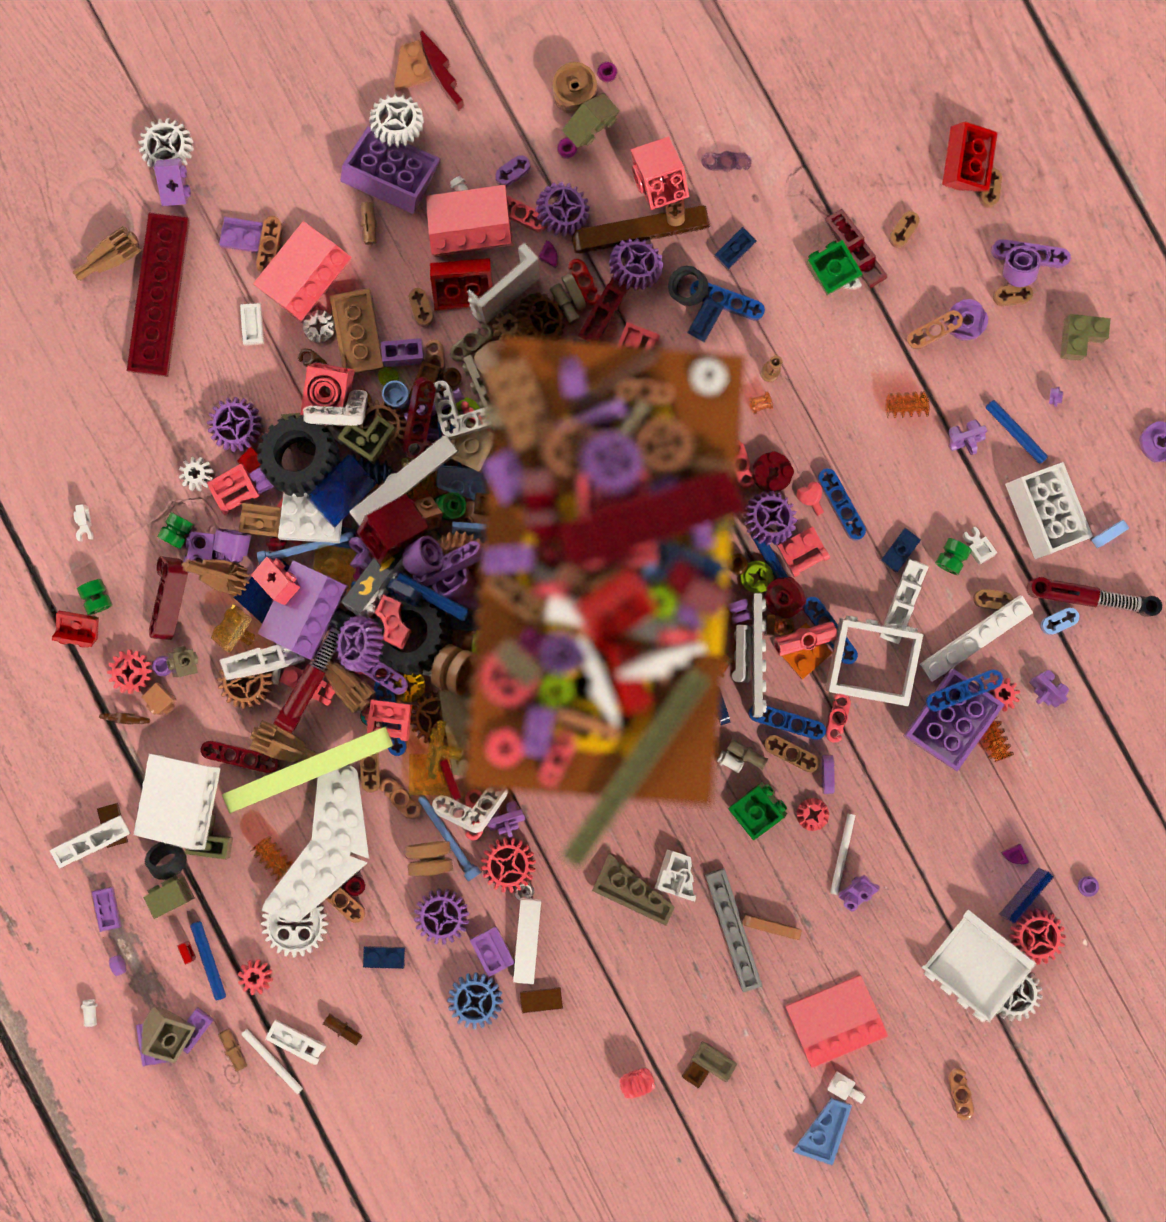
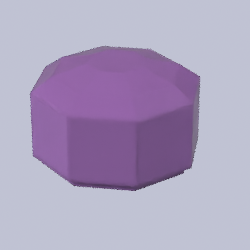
(117, 965)

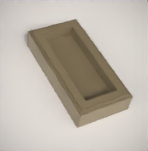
(714, 1061)

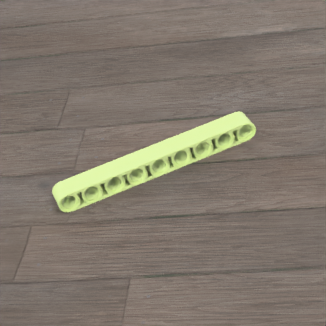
(307, 769)

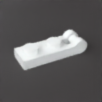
(743, 654)
(295, 1042)

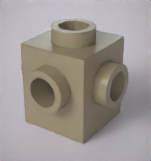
(189, 663)

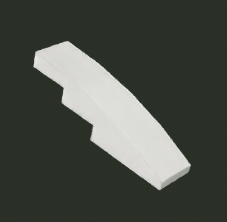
(905, 597)
(259, 661)
(659, 661)
(601, 689)
(90, 841)
(527, 940)

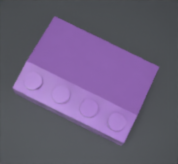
(389, 173)
(307, 615)
(956, 729)

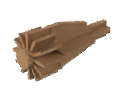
(110, 253)
(219, 575)
(349, 686)
(278, 743)

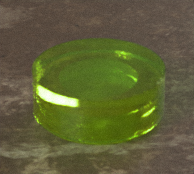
(387, 374)

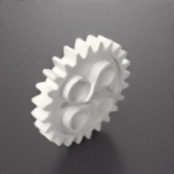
(296, 942)

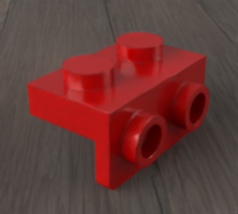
(76, 629)

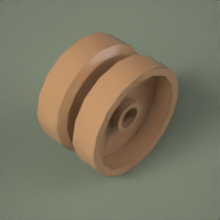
(573, 76)
(453, 670)
(429, 858)

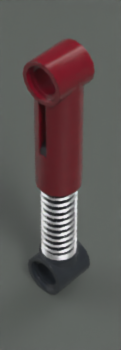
(1092, 596)
(311, 677)

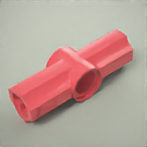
(816, 636)

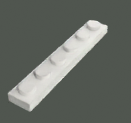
(976, 638)
(758, 647)

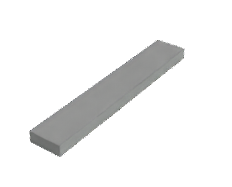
(733, 930)

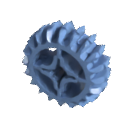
(490, 990)

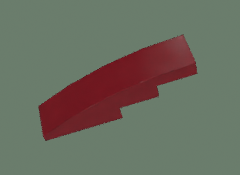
(439, 64)
(845, 230)
(603, 311)

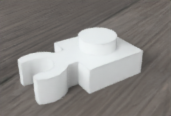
(981, 548)

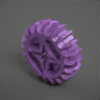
(576, 206)
(635, 271)
(226, 426)
(603, 445)
(756, 509)
(359, 643)
(450, 917)

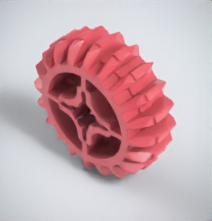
(494, 689)
(517, 869)
(1048, 920)

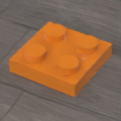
(804, 660)

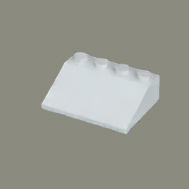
(1048, 510)

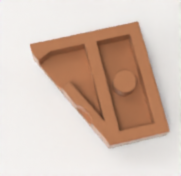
(412, 66)

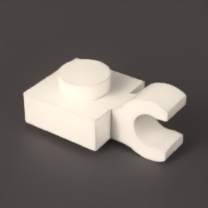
(82, 517)
(843, 1086)

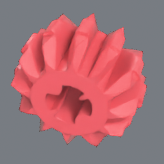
(1010, 693)
(253, 984)
(637, 1083)

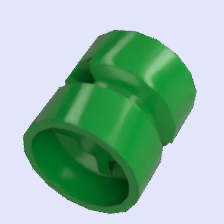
(451, 505)
(175, 530)
(954, 555)
(91, 590)

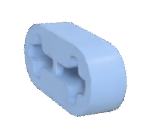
(1110, 533)
(1062, 625)

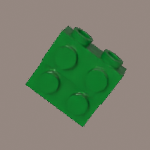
(833, 267)
(758, 810)

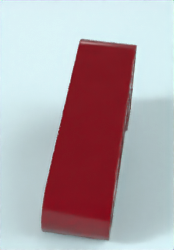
(422, 418)
(168, 597)

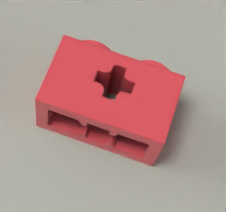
(275, 580)

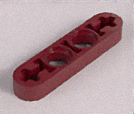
(239, 759)

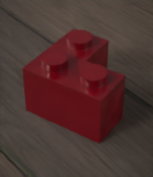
(540, 502)
(696, 589)

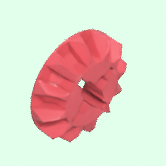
(499, 757)
(815, 805)

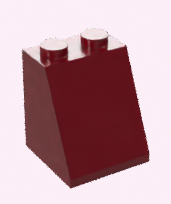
(392, 528)

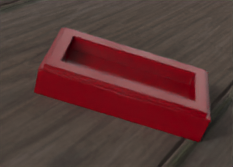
(449, 778)

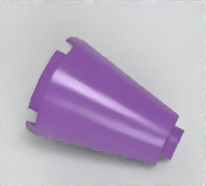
(460, 588)

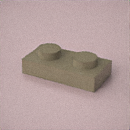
(518, 663)

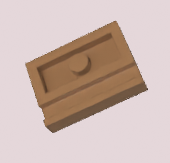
(260, 519)

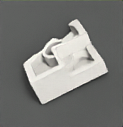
(676, 875)

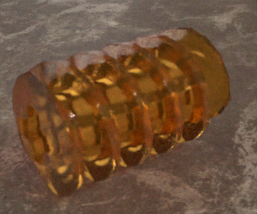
(907, 404)
(996, 742)
(272, 857)

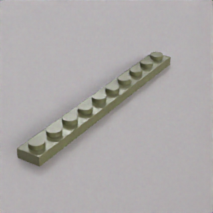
(635, 767)

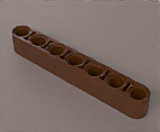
(643, 228)

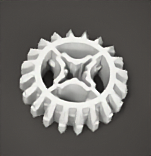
(398, 112)
(153, 133)
(1029, 1000)

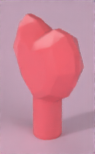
(811, 496)

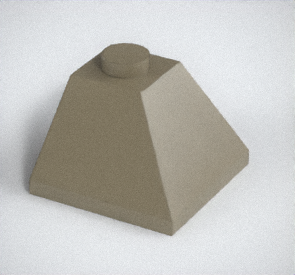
(165, 1035)

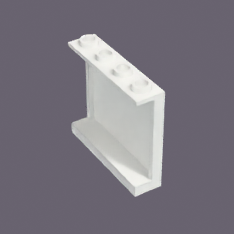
(508, 288)
(176, 802)
(978, 967)

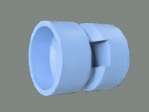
(396, 395)

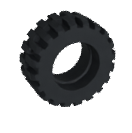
(283, 436)
(424, 656)

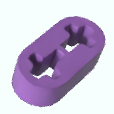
(509, 167)
(828, 779)

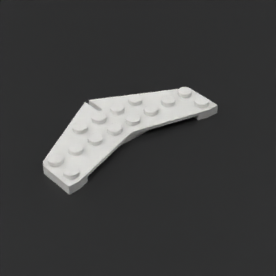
(327, 858)

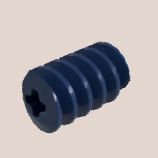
(375, 471)

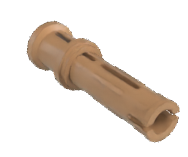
(769, 366)

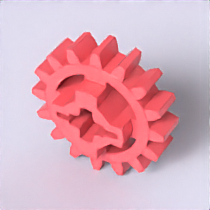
(130, 679)

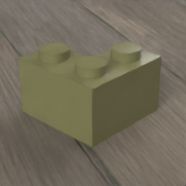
(590, 119)
(1079, 331)
(369, 443)
(216, 845)
(170, 896)

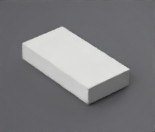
(252, 324)

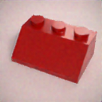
(969, 157)
(455, 278)
(615, 608)
(630, 691)

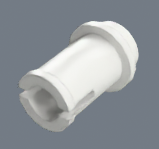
(458, 184)
(730, 761)
(89, 1012)

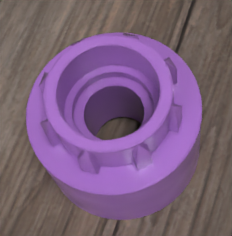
(1021, 266)
(231, 545)
(423, 556)
(549, 653)

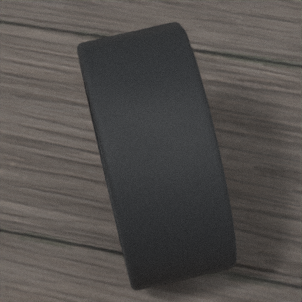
(675, 278)
(169, 869)

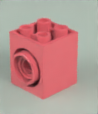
(659, 173)
(322, 375)

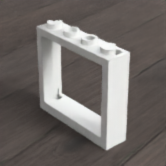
(872, 625)

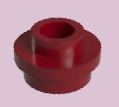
(276, 544)
(355, 892)

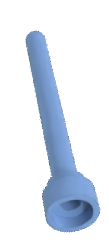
(261, 555)
(469, 869)

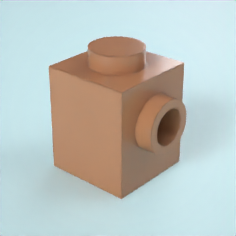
(430, 511)
(159, 699)

